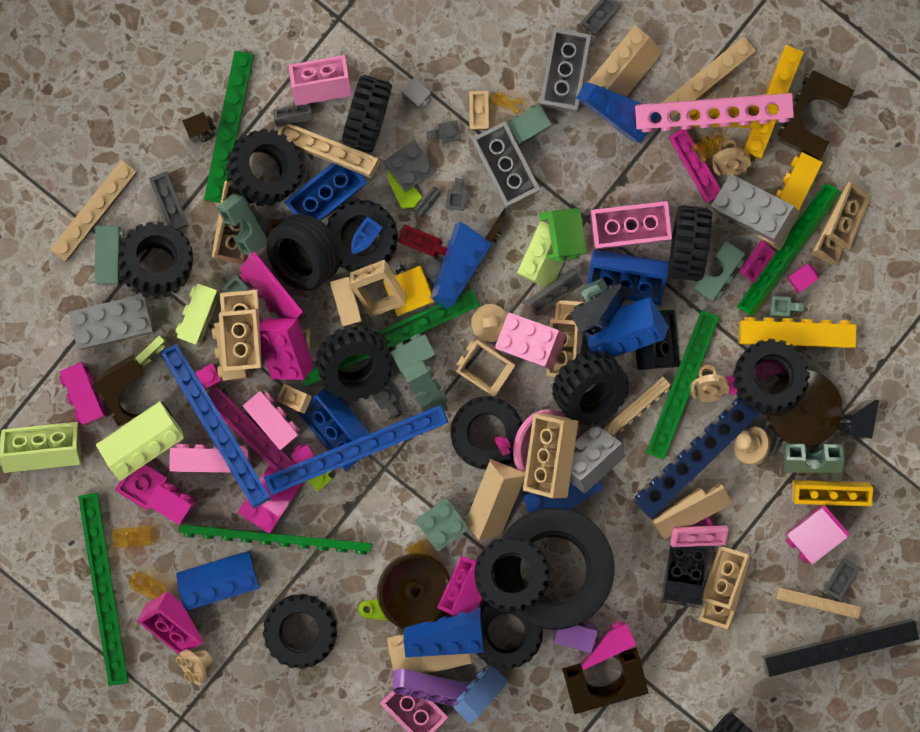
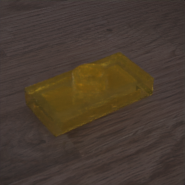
(131, 537)

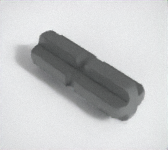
(430, 198)

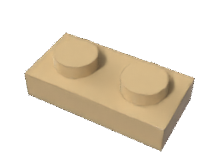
(478, 110)
(294, 398)

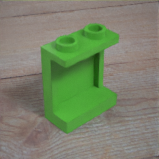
(565, 233)

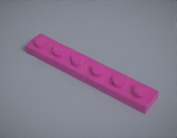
(249, 431)

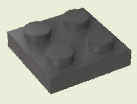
(409, 166)

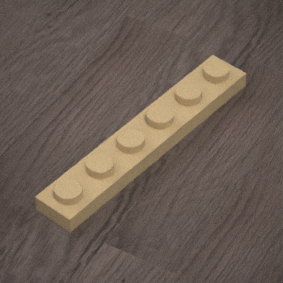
(712, 73)
(330, 150)
(93, 210)

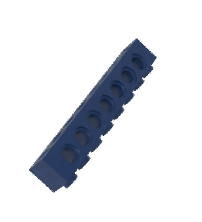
(643, 499)

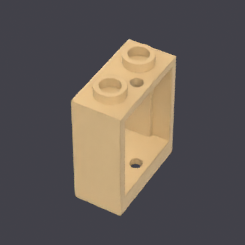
(372, 274)
(346, 302)
(493, 390)

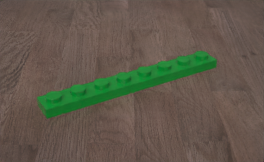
(228, 124)
(795, 241)
(681, 385)

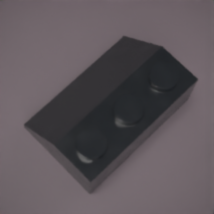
(662, 353)
(860, 420)

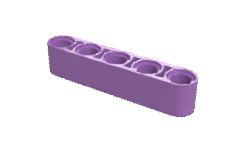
(427, 687)

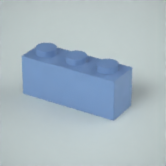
(480, 693)

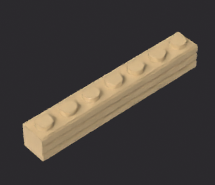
(635, 408)
(818, 603)

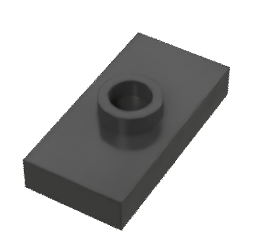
(292, 114)

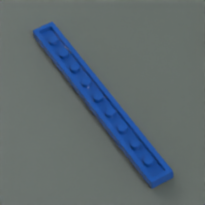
(215, 426)
(356, 449)

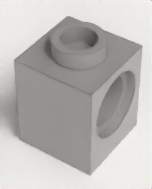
(417, 93)

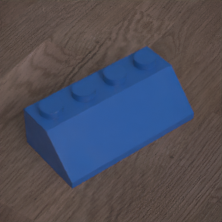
(326, 192)
(641, 275)
(631, 329)
(333, 421)
(217, 580)

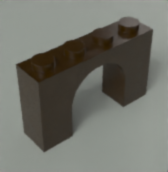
(815, 88)
(112, 382)
(627, 686)

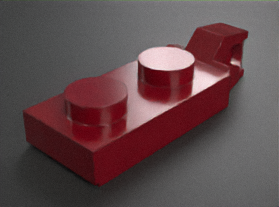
(421, 241)

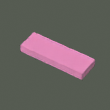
(699, 536)

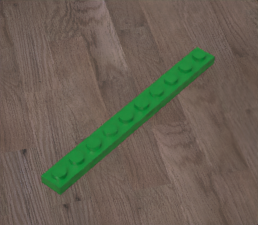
(409, 327)
(283, 539)
(103, 589)

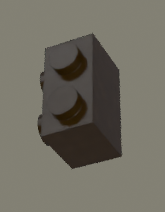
(199, 127)

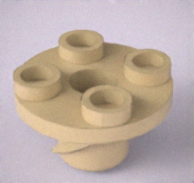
(752, 445)
(194, 665)

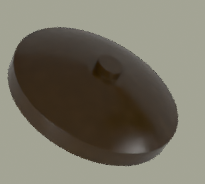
(813, 417)
(412, 590)

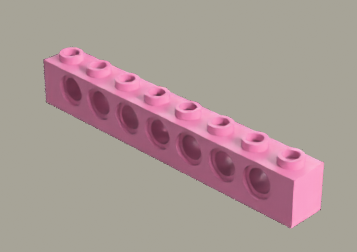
(783, 100)

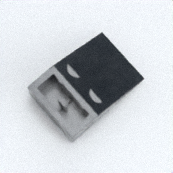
(600, 311)
(685, 576)

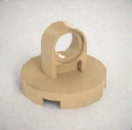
(731, 160)
(488, 322)
(709, 387)

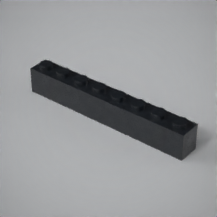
(840, 647)

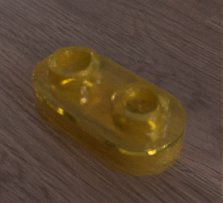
(147, 586)

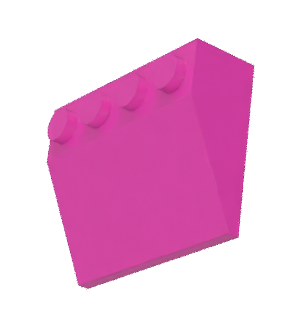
(270, 288)

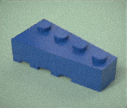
(614, 109)
(461, 259)
(575, 496)
(446, 636)

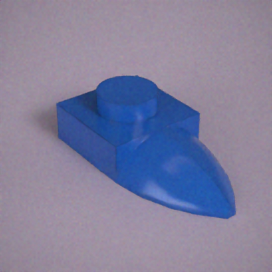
(365, 235)

